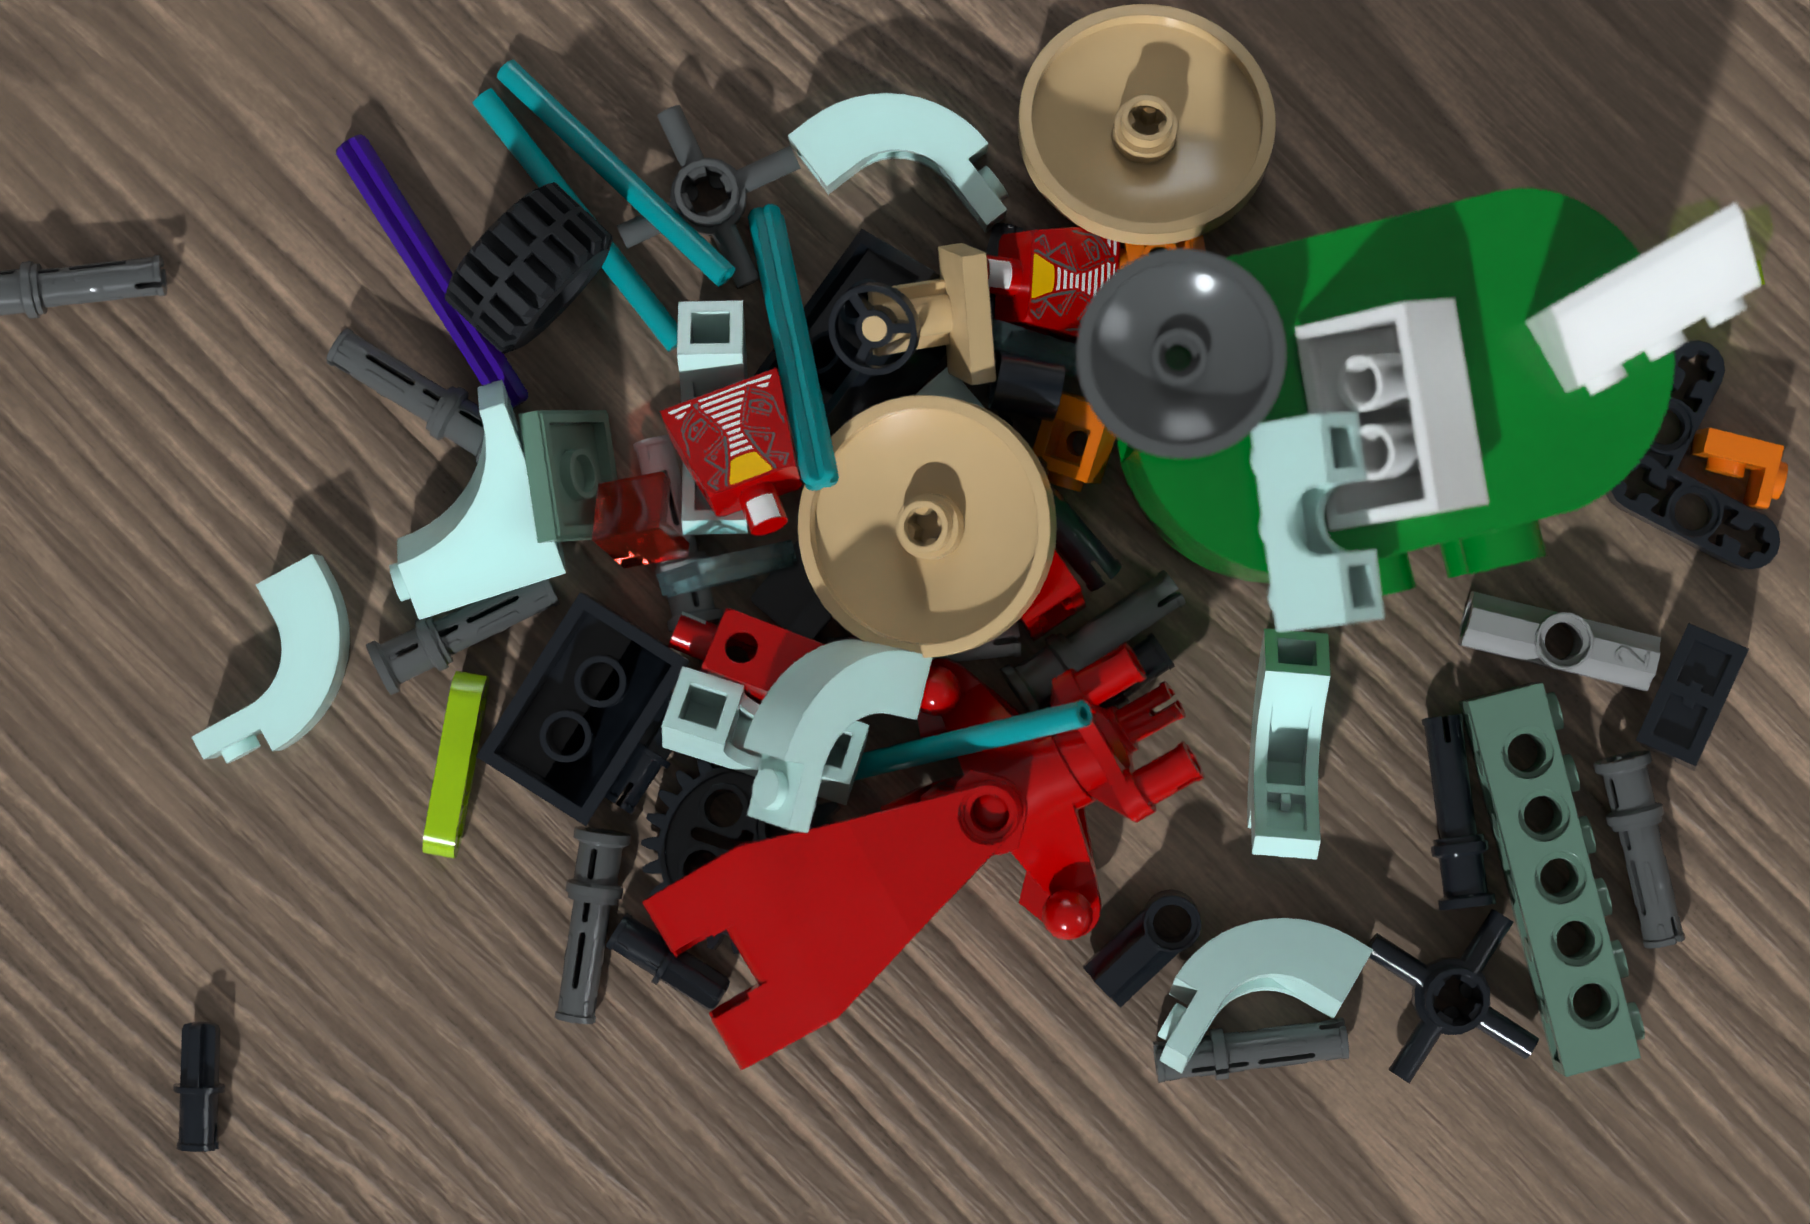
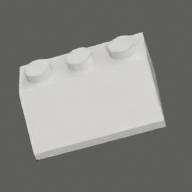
(1649, 303)
(1413, 407)

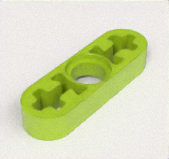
(455, 764)

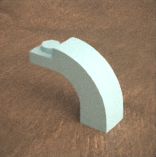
(900, 126)
(709, 358)
(311, 666)
(811, 710)
(1286, 744)
(1261, 955)

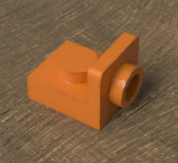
(1733, 453)

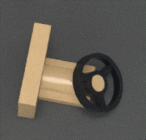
(926, 315)

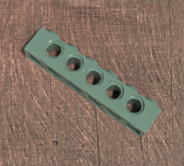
(1614, 1029)

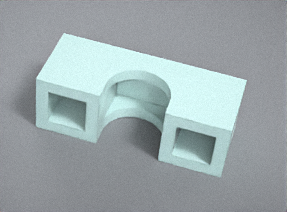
(1296, 472)
(711, 722)

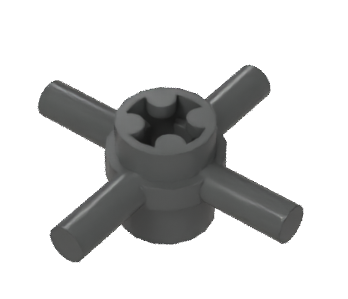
(723, 220)

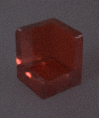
(634, 523)

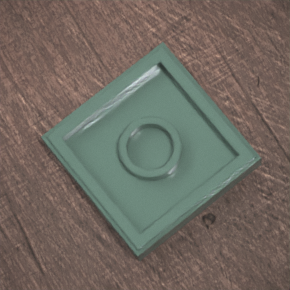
(564, 463)

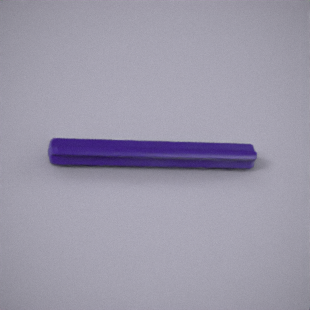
(424, 262)

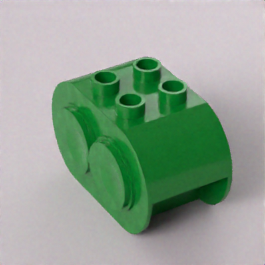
(1538, 446)

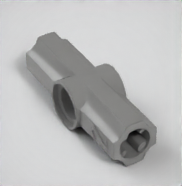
(1597, 649)

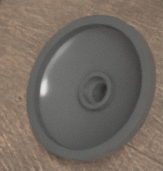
(1189, 303)

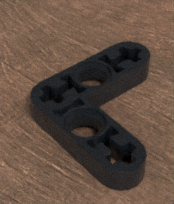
(1662, 463)

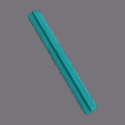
(793, 348)

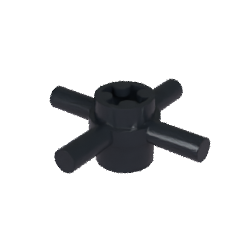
(1428, 981)

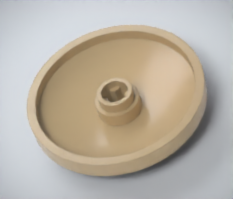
(1146, 124)
(930, 528)

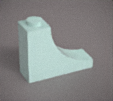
(489, 532)

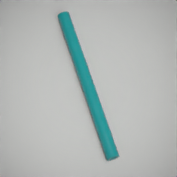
(543, 173)
(616, 173)
(975, 739)

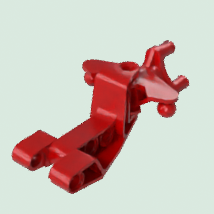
(841, 902)

